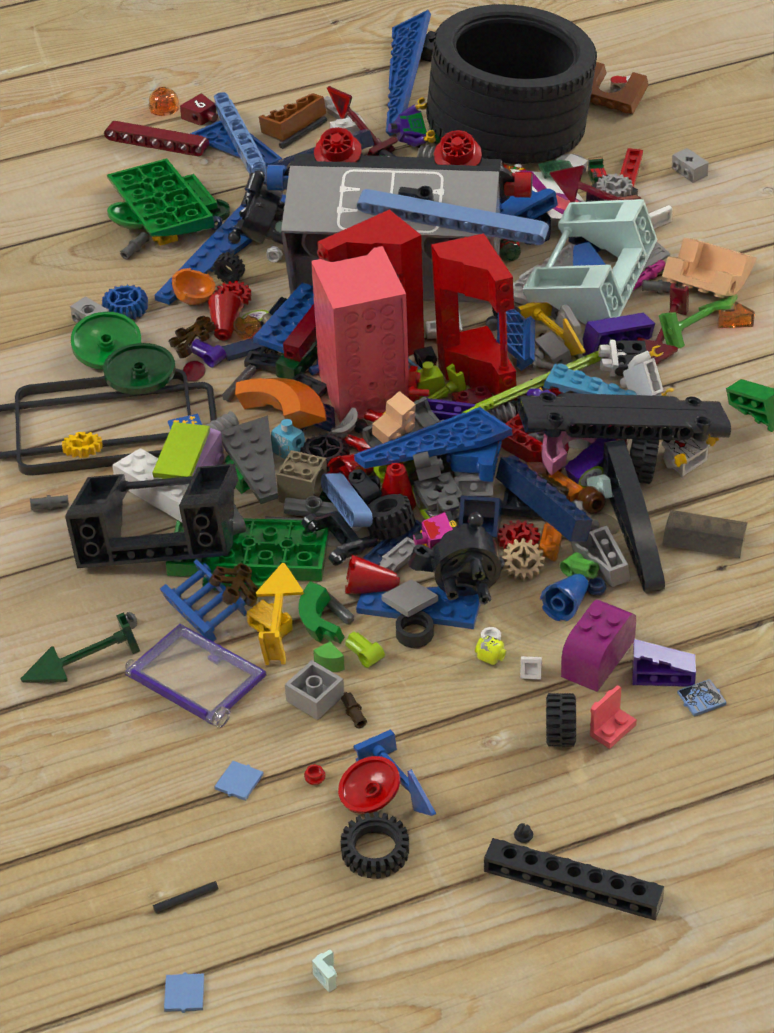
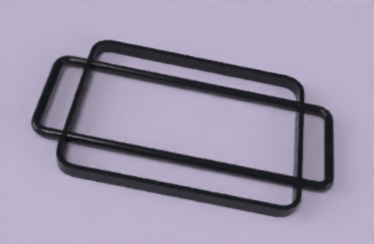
(85, 383)

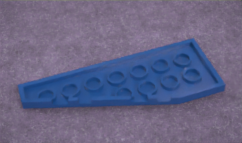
(454, 434)

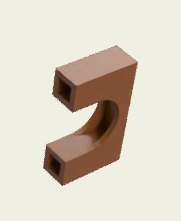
(625, 99)

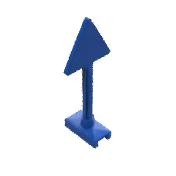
(381, 746)

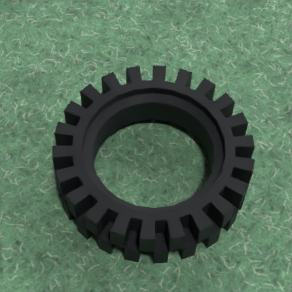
(374, 865)

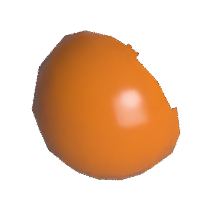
(192, 286)

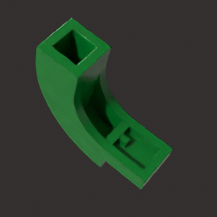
(310, 610)

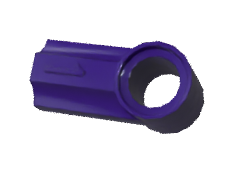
(210, 354)

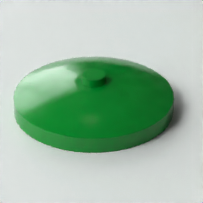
(101, 335)

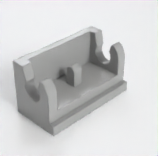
(554, 348)

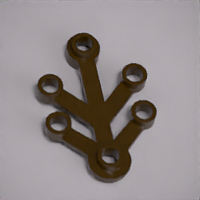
(190, 333)
(231, 595)

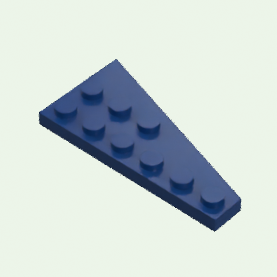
(219, 139)

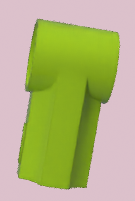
(365, 650)

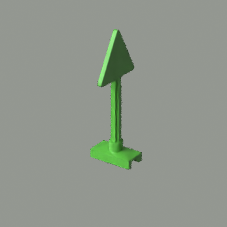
(672, 327)

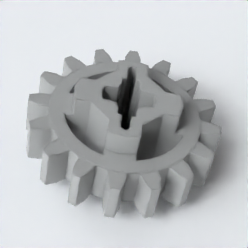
(615, 185)

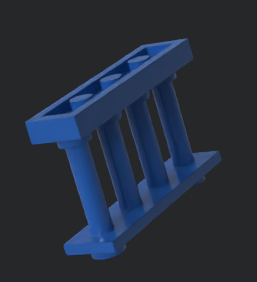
(195, 617)

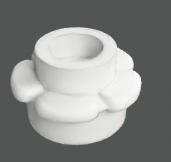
(274, 257)

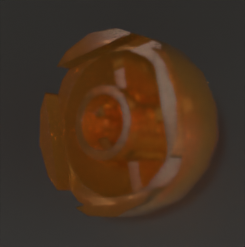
(163, 101)

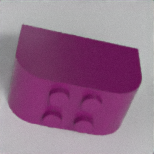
(597, 644)

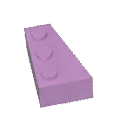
(213, 450)

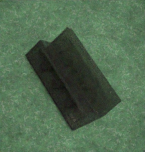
(704, 534)

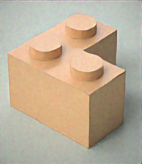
(397, 419)

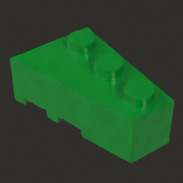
(753, 400)

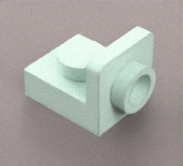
(602, 483)
(324, 970)

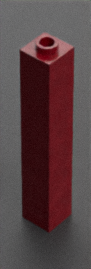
(301, 337)

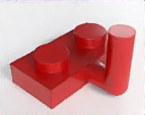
(414, 378)

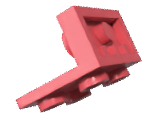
(608, 720)

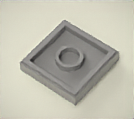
(409, 598)

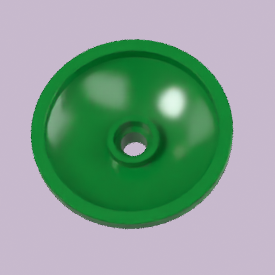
(123, 216)

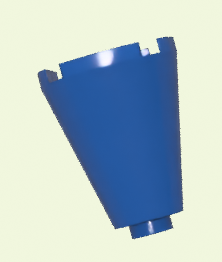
(564, 597)

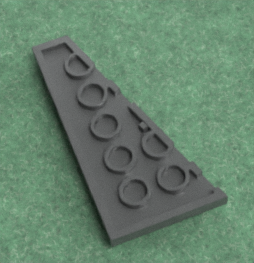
(252, 453)

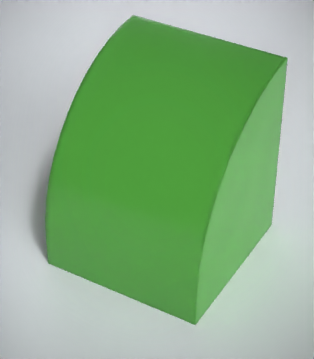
(329, 657)

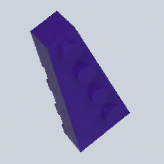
(618, 329)

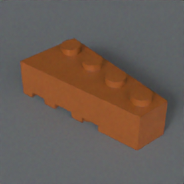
(293, 117)

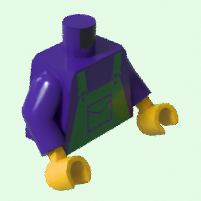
(411, 126)

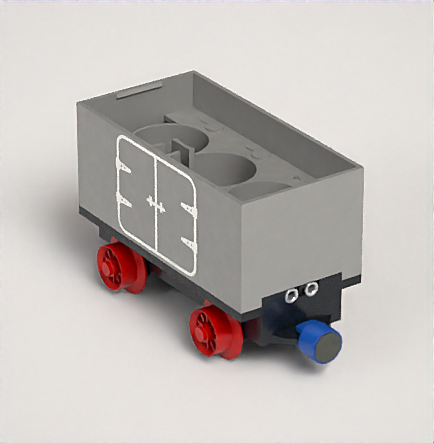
(328, 184)

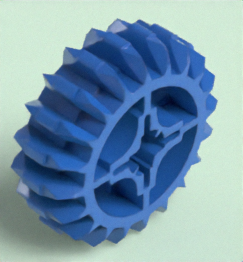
(126, 300)

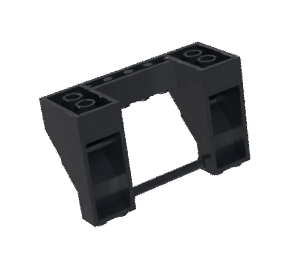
(205, 512)

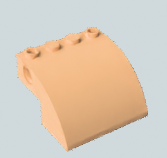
(709, 268)

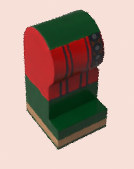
(596, 168)

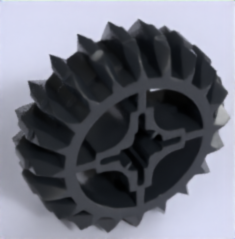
(326, 446)

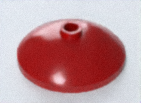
(369, 784)

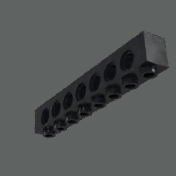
(574, 879)

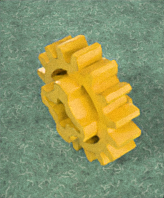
(82, 445)

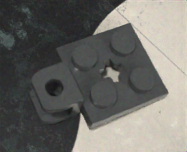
(442, 501)

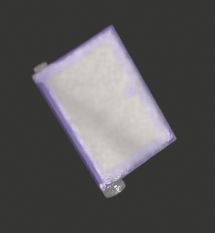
(196, 674)

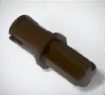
(353, 710)

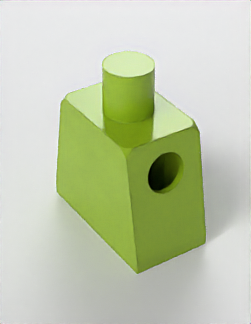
(431, 379)

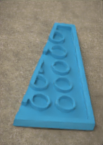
(578, 382)

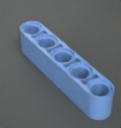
(346, 500)

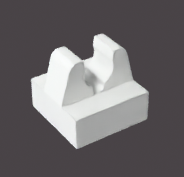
(531, 667)

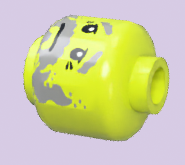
(490, 650)

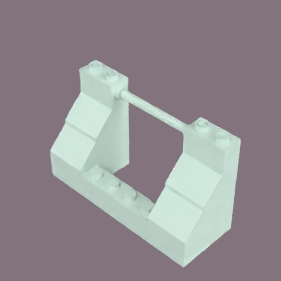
(596, 290)

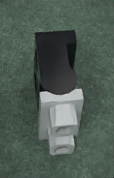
(619, 355)

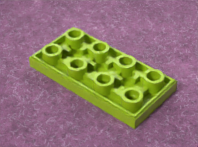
(181, 450)

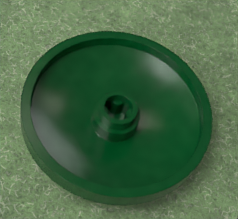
(139, 368)

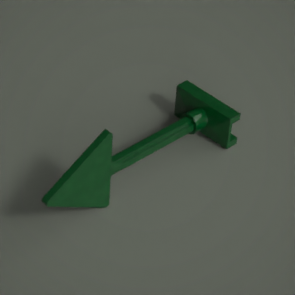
(50, 667)

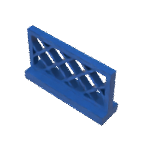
(520, 338)

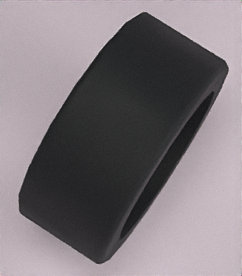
(416, 639)

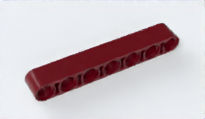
(156, 138)

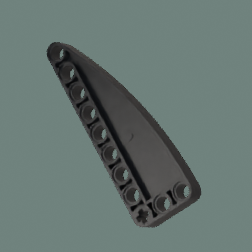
(632, 515)

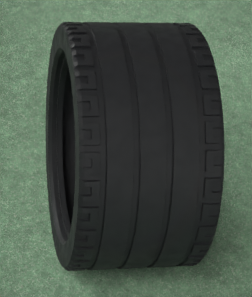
(512, 81)

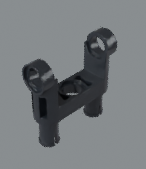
(349, 541)

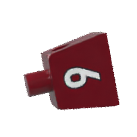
(199, 110)

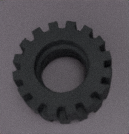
(233, 262)

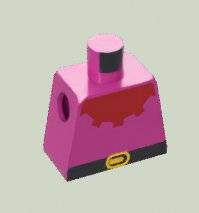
(434, 529)

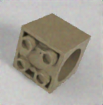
(300, 476)

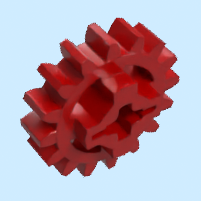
(239, 289)
(518, 531)

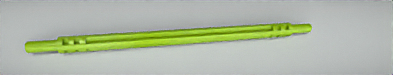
(535, 383)

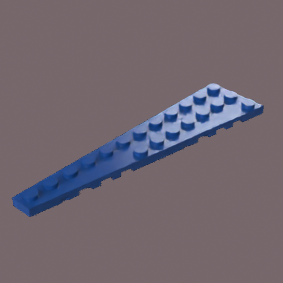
(406, 53)
(207, 254)

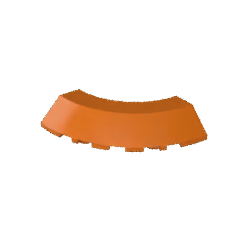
(292, 397)

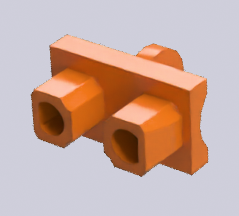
(550, 542)

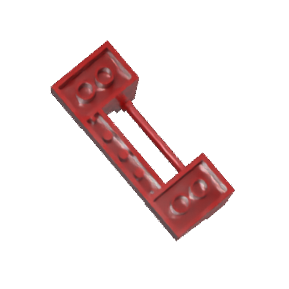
(404, 251)
(477, 271)

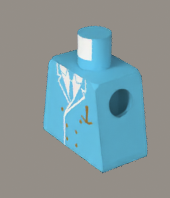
(286, 438)

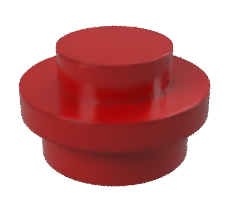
(314, 774)

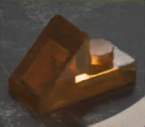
(736, 318)

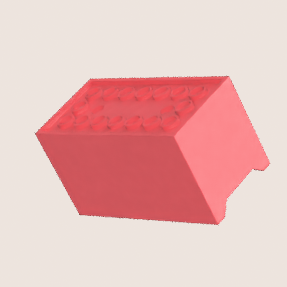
(358, 361)

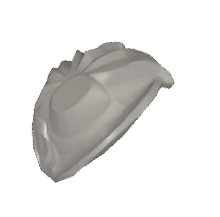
(346, 425)

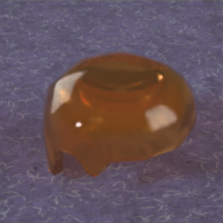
(246, 327)

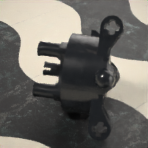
(260, 212)
(462, 561)

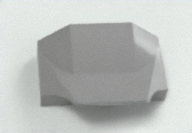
(472, 486)

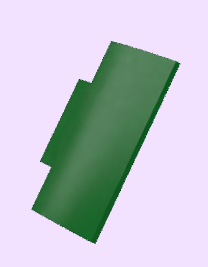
(165, 199)
(264, 549)

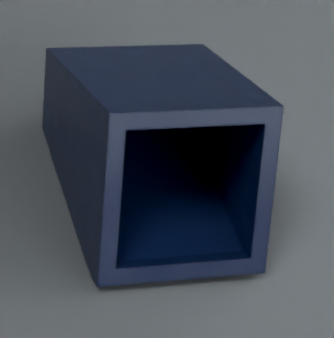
(488, 507)

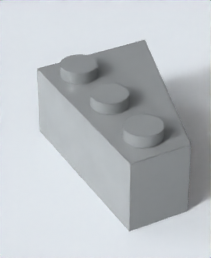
(604, 551)

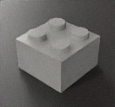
(314, 690)

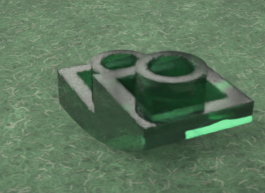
(550, 166)

